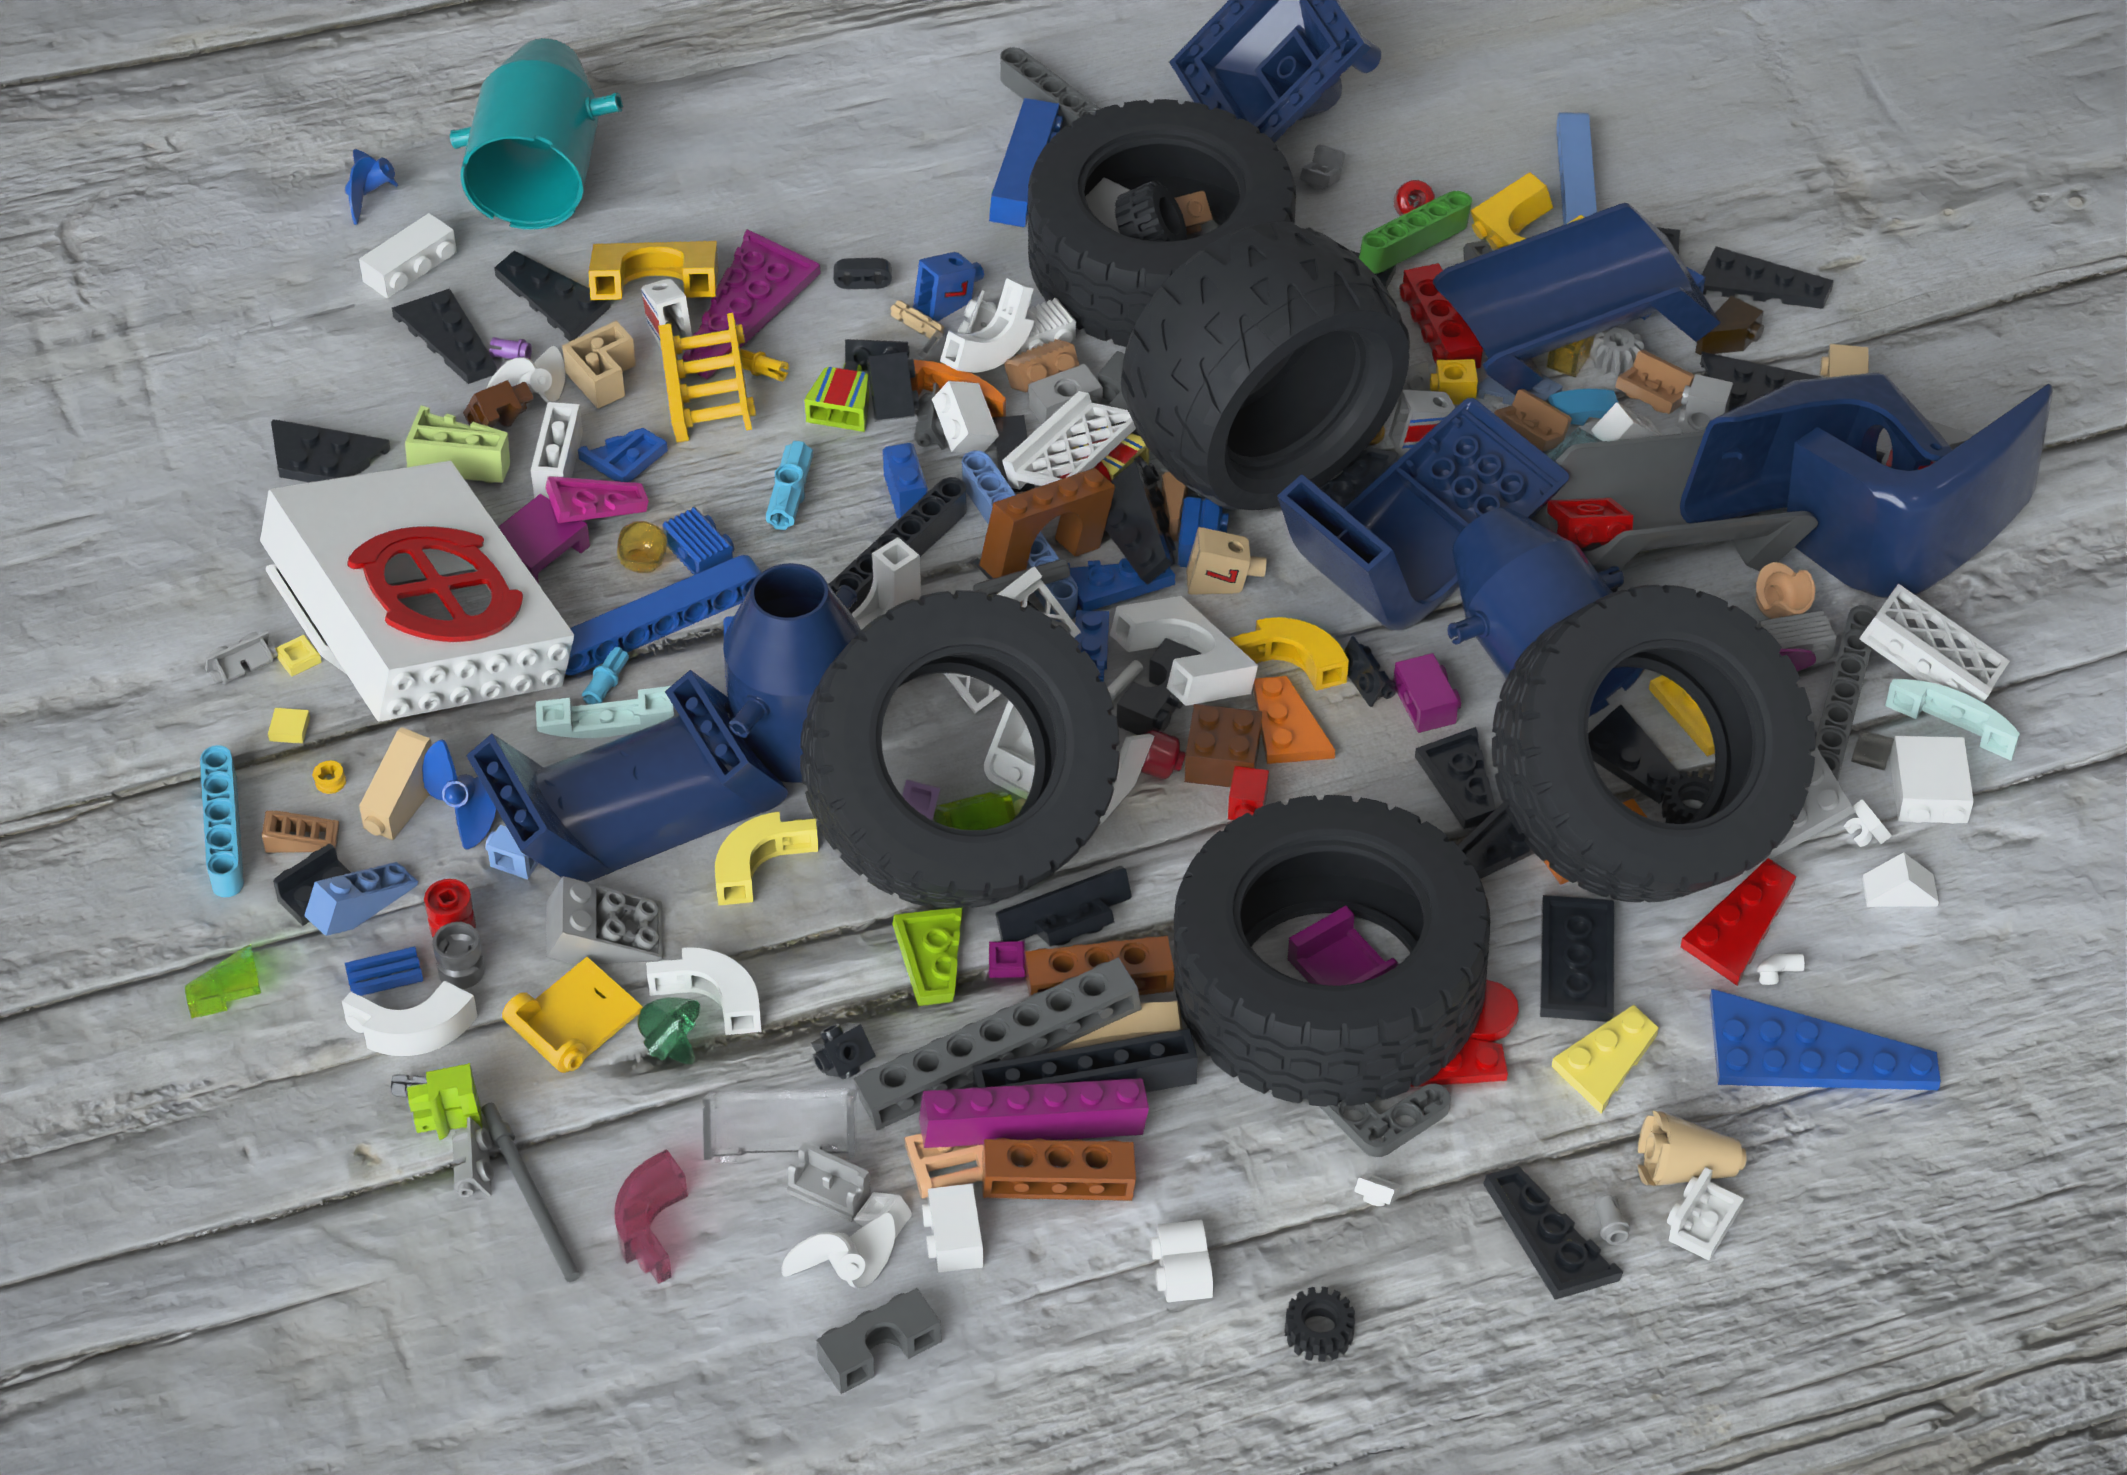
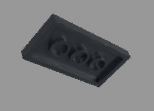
(1577, 958)

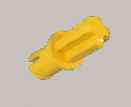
(760, 364)

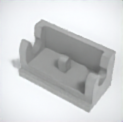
(829, 1182)

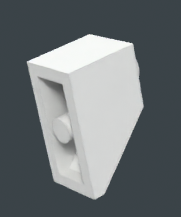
(1623, 424)

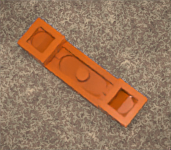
(932, 372)

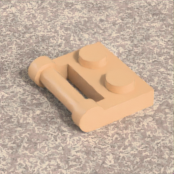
(931, 1159)

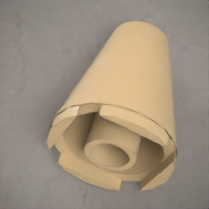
(1680, 1149)

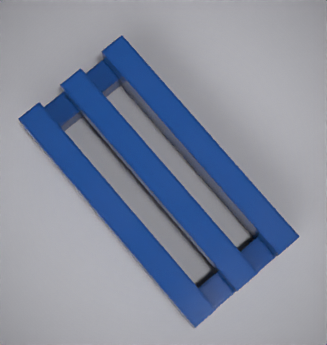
(383, 967)

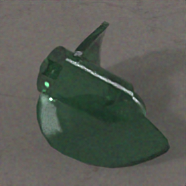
(666, 1027)

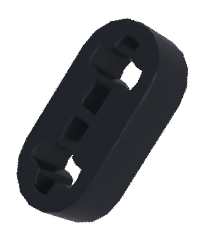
(862, 273)

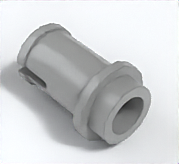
(1613, 1228)

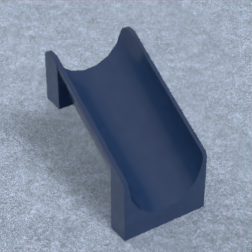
(1571, 288)
(631, 792)

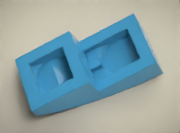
(1583, 403)

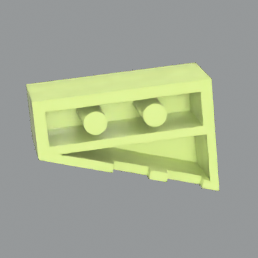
(475, 449)

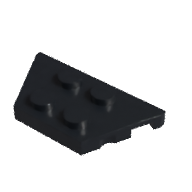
(1748, 378)
(322, 453)

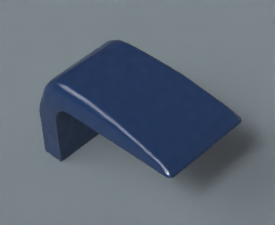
(1916, 524)
(1399, 534)

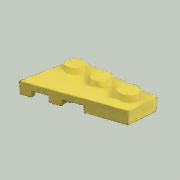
(1604, 1057)

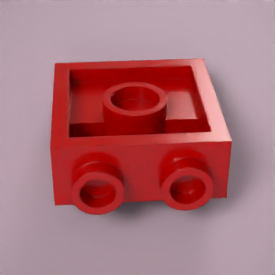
(1590, 520)

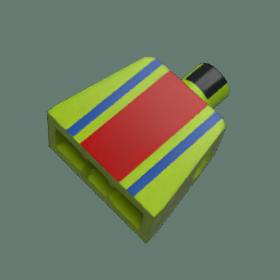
(839, 398)

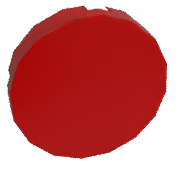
(1498, 1013)

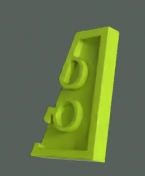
(930, 952)

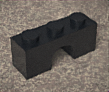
(1152, 707)

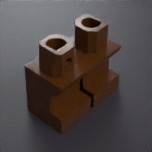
(498, 404)

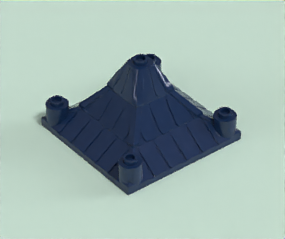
(1273, 60)

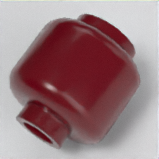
(1163, 756)

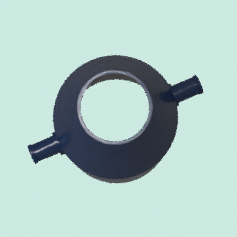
(1520, 583)
(776, 658)

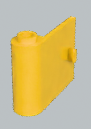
(570, 1016)

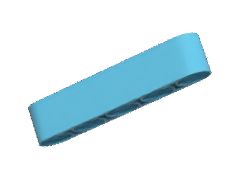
(221, 821)

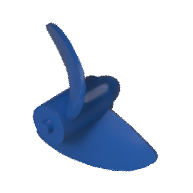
(365, 177)
(465, 793)

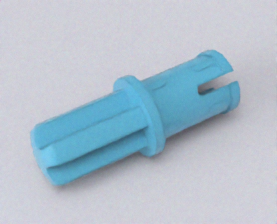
(605, 676)

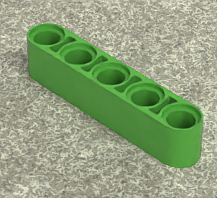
(1415, 231)

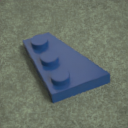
(1113, 583)

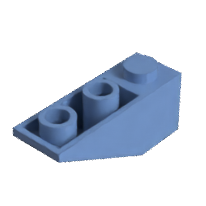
(353, 898)

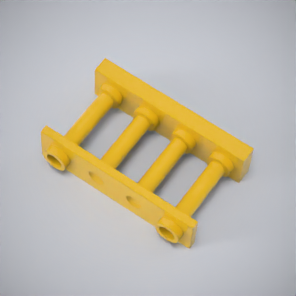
(678, 369)

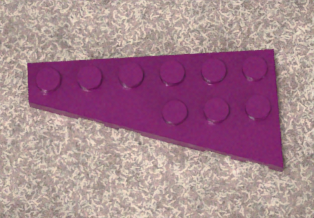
(753, 289)

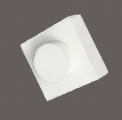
(1377, 1190)

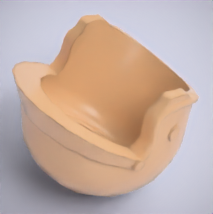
(1783, 592)

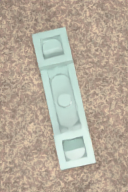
(1956, 708)
(604, 719)

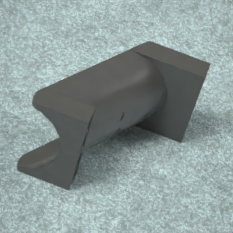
(1648, 481)

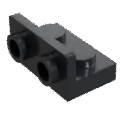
(296, 883)

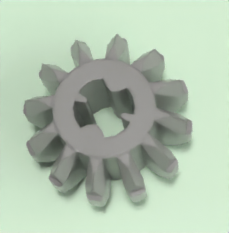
(1615, 350)

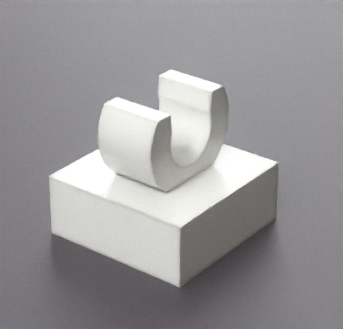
(1868, 823)

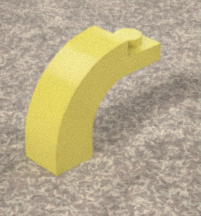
(754, 844)

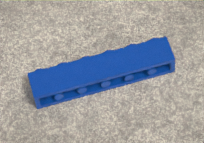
(1034, 128)

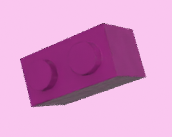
(1426, 692)

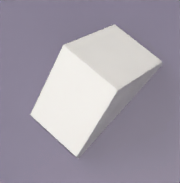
(1900, 884)

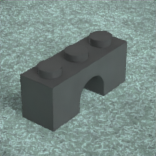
(902, 1322)

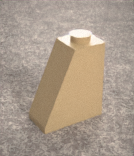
(397, 786)

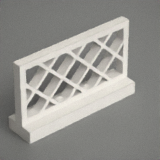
(1054, 435)
(1019, 591)
(1924, 658)

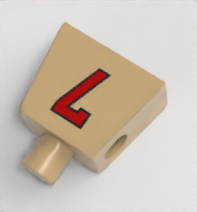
(1221, 563)

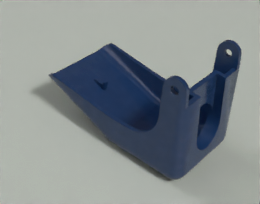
(1750, 450)

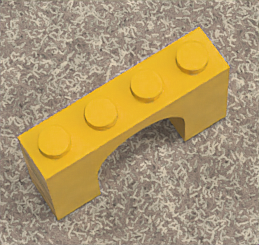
(1511, 210)
(619, 263)

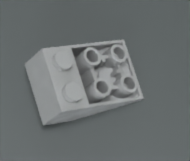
(602, 925)

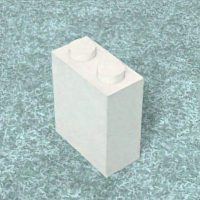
(1931, 779)

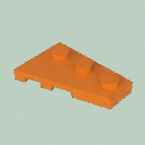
(1287, 724)

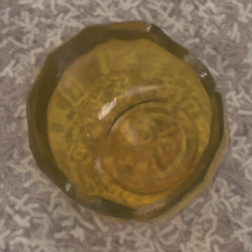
(641, 547)

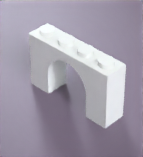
(894, 581)
(1213, 675)

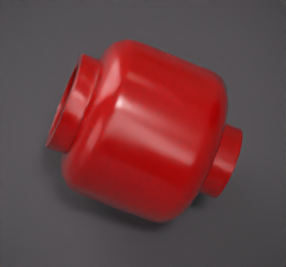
(1415, 188)

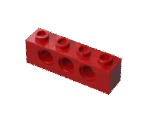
(1439, 321)

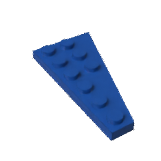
(1789, 1049)

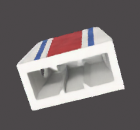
(664, 304)

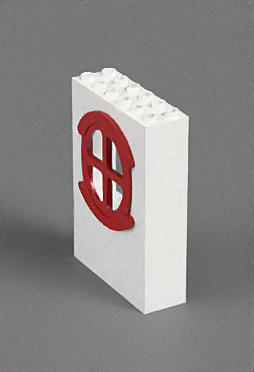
(359, 533)

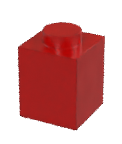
(1247, 791)

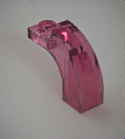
(640, 1199)

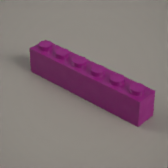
(1033, 1112)

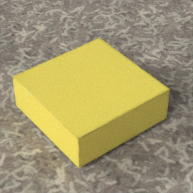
(298, 655)
(288, 725)

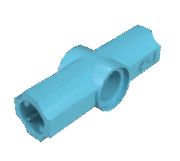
(789, 485)

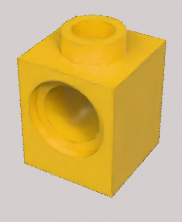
(1456, 379)

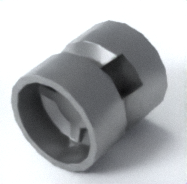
(458, 954)

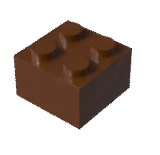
(1219, 742)

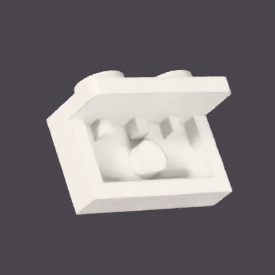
(1703, 1216)

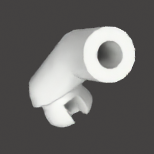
(1779, 963)

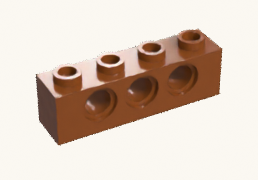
(1145, 959)
(1073, 1181)

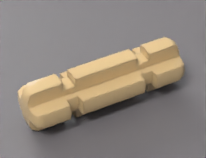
(915, 319)

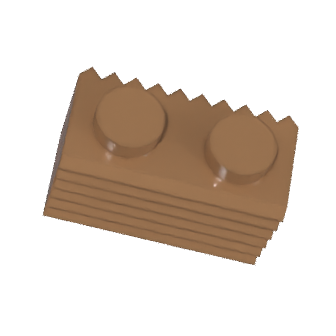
(1040, 363)

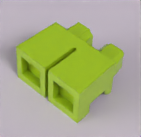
(445, 1100)

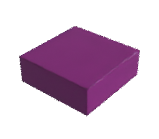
(1007, 959)

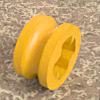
(333, 785)

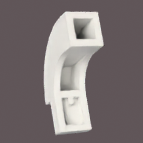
(999, 339)
(713, 976)
(414, 1029)

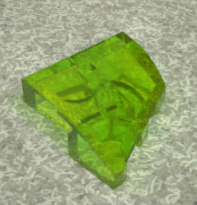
(227, 981)

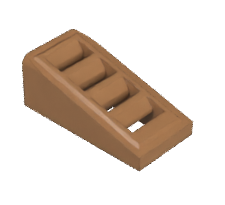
(1174, 495)
(279, 824)

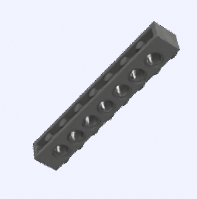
(1013, 1032)

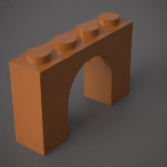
(1016, 521)

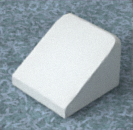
(884, 1203)

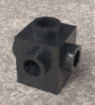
(842, 1050)

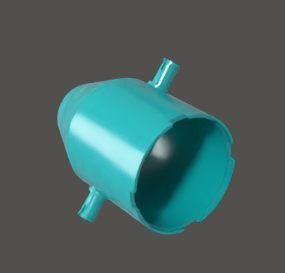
(532, 137)

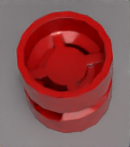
(447, 903)

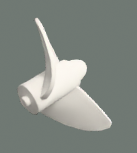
(542, 376)
(854, 1258)

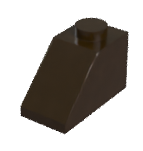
(1738, 328)

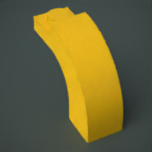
(1299, 644)

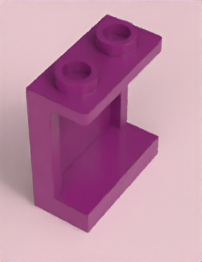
(539, 536)
(1335, 952)

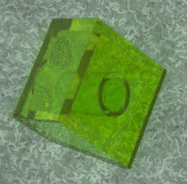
(977, 811)

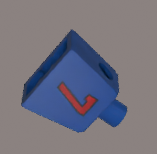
(945, 284)

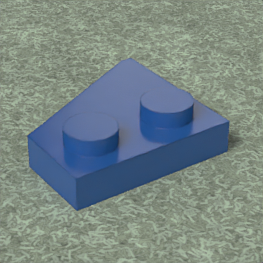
(625, 455)

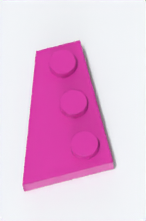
(591, 499)

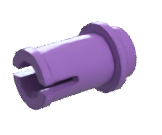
(510, 348)

